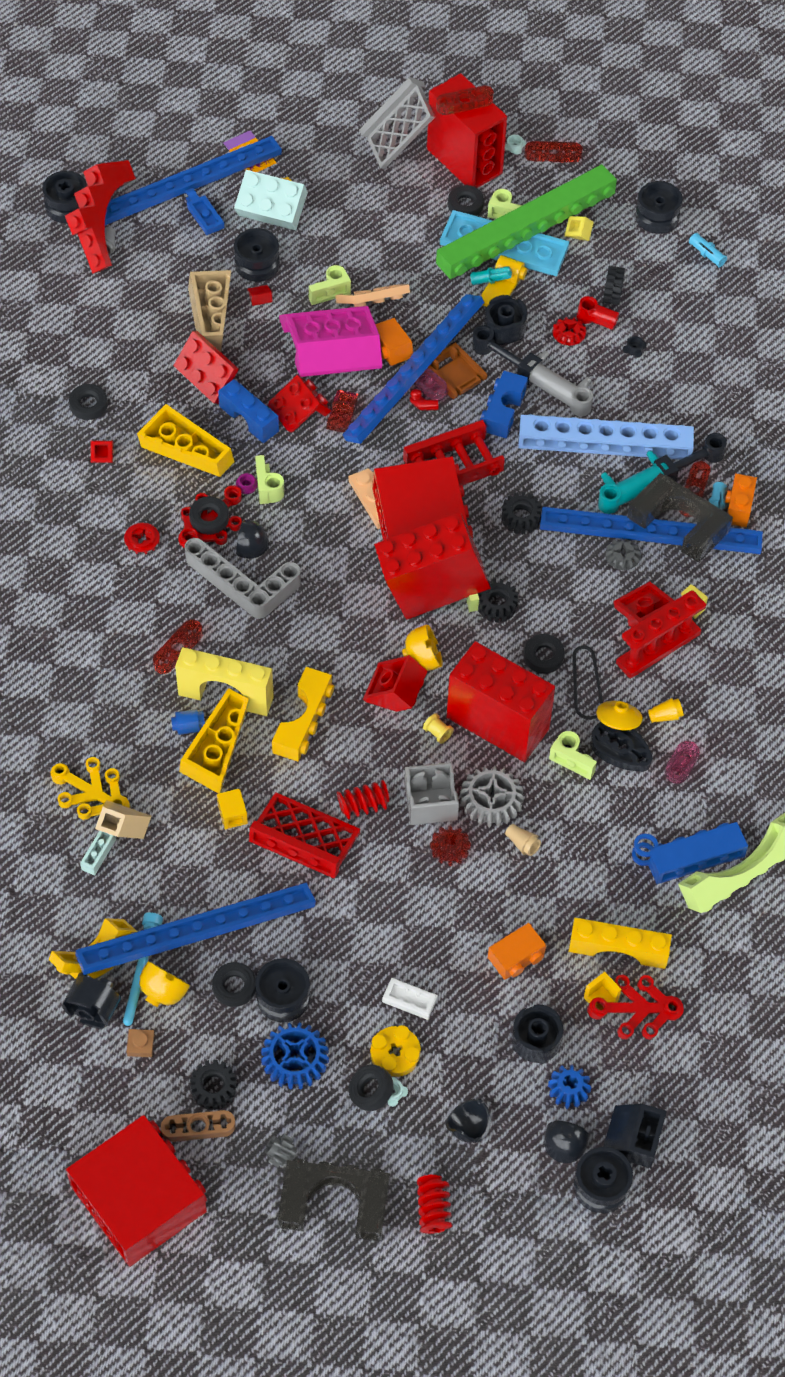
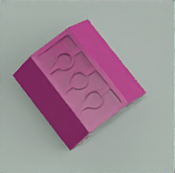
(334, 340)

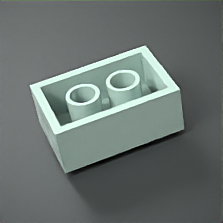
(271, 200)

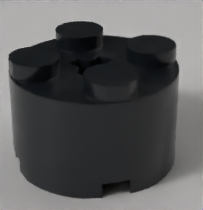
(506, 318)
(92, 1001)
(528, 1043)

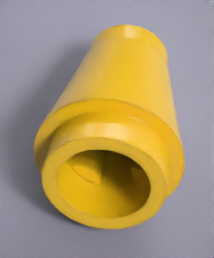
(666, 711)

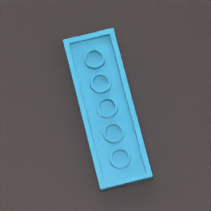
(538, 253)

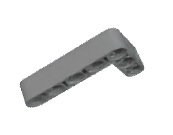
(238, 581)

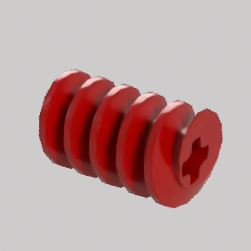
(364, 799)
(432, 1204)

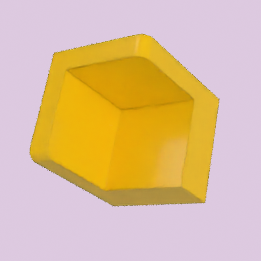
(232, 808)
(604, 988)

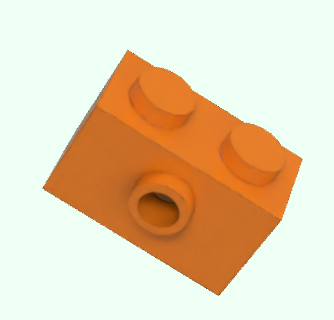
(394, 342)
(741, 499)
(517, 951)

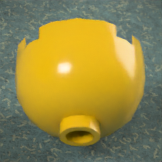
(422, 647)
(161, 986)

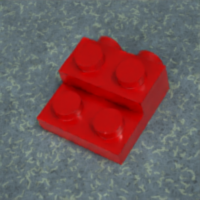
(642, 603)

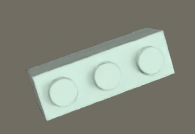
(97, 852)

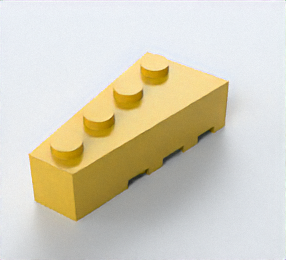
(185, 442)
(214, 745)

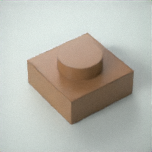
(140, 1043)

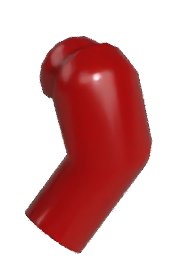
(422, 404)

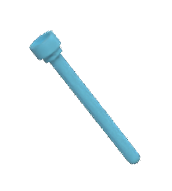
(149, 921)

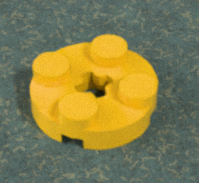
(401, 1038)

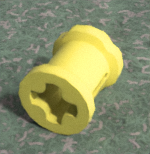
(438, 728)

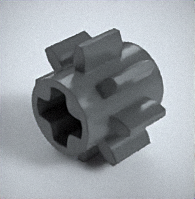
(280, 1150)

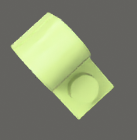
(501, 204)
(336, 283)
(267, 481)
(570, 757)

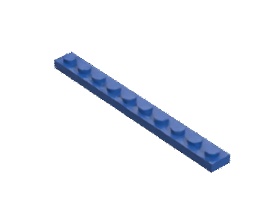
(191, 178)
(413, 369)
(657, 531)
(194, 928)

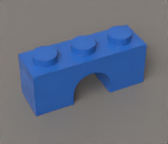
(508, 390)
(260, 419)

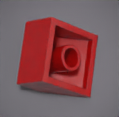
(396, 684)

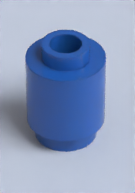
(188, 721)

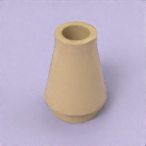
(524, 840)

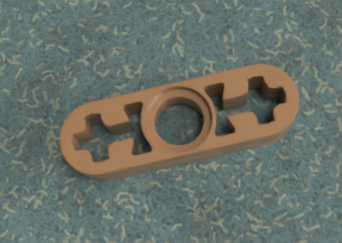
(217, 1131)

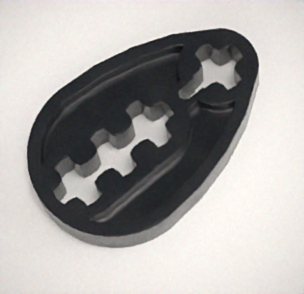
(622, 758)

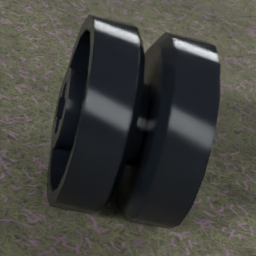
(59, 194)
(658, 207)
(256, 254)
(282, 990)
(603, 1180)

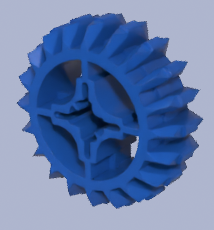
(306, 1041)

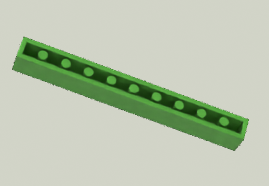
(525, 222)

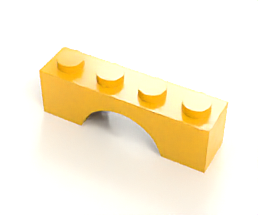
(293, 736)
(646, 946)

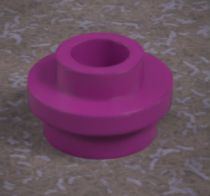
(247, 479)

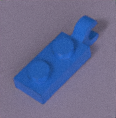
(203, 212)

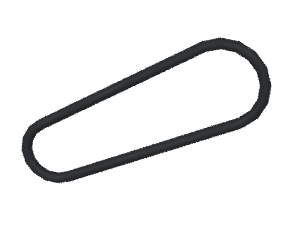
(575, 681)

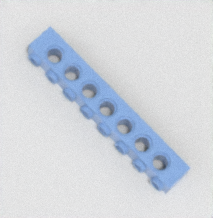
(605, 436)

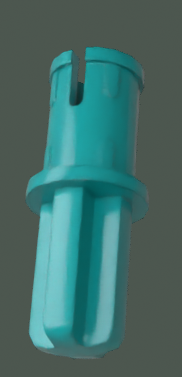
(491, 275)

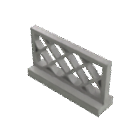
(390, 113)

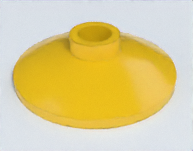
(619, 715)

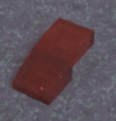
(342, 411)

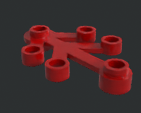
(189, 532)
(639, 1006)

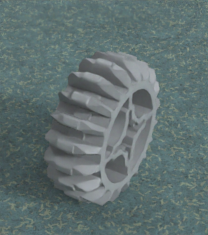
(475, 795)

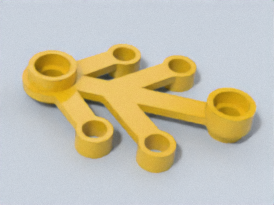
(91, 792)

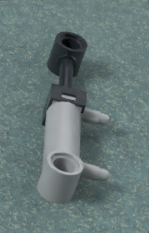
(577, 397)

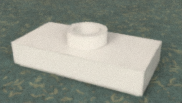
(409, 998)

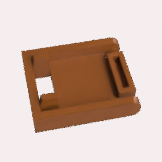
(459, 374)

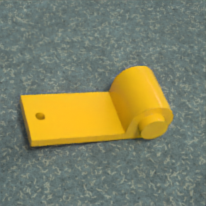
(505, 286)

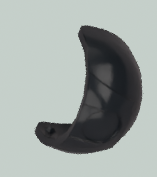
(251, 540)
(469, 1121)
(565, 1141)

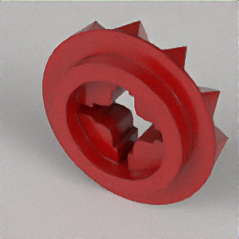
(569, 338)
(136, 532)

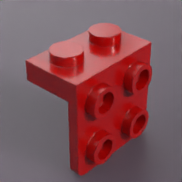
(297, 403)

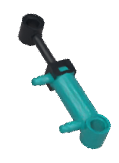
(616, 494)

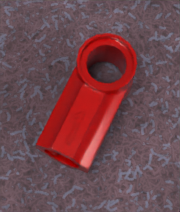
(590, 312)

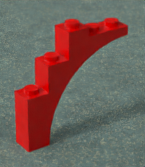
(89, 219)

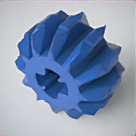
(565, 1093)

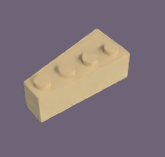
(209, 303)

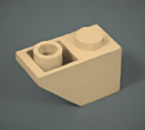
(122, 821)

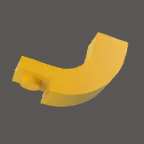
(67, 962)

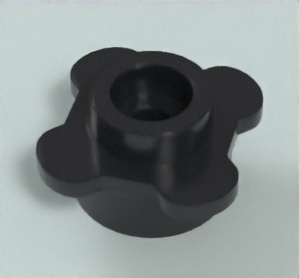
(636, 342)

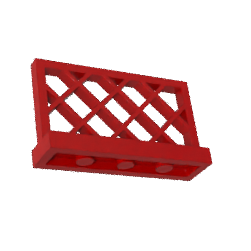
(295, 847)

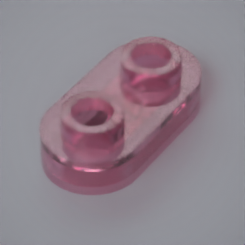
(433, 385)
(680, 763)

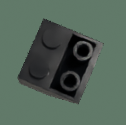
(636, 1132)

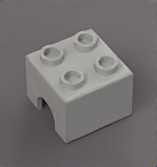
(431, 793)

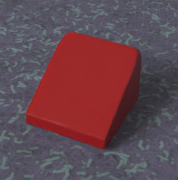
(260, 295)
(102, 451)

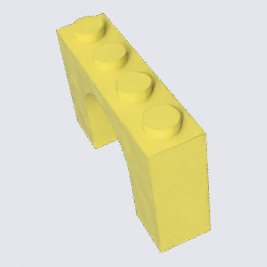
(252, 680)

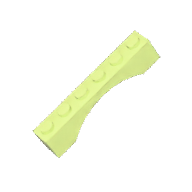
(706, 889)

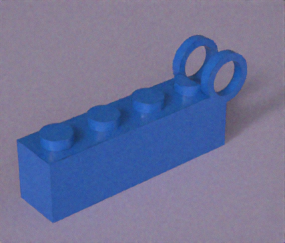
(691, 853)

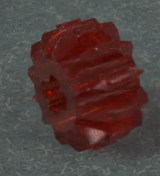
(441, 845)

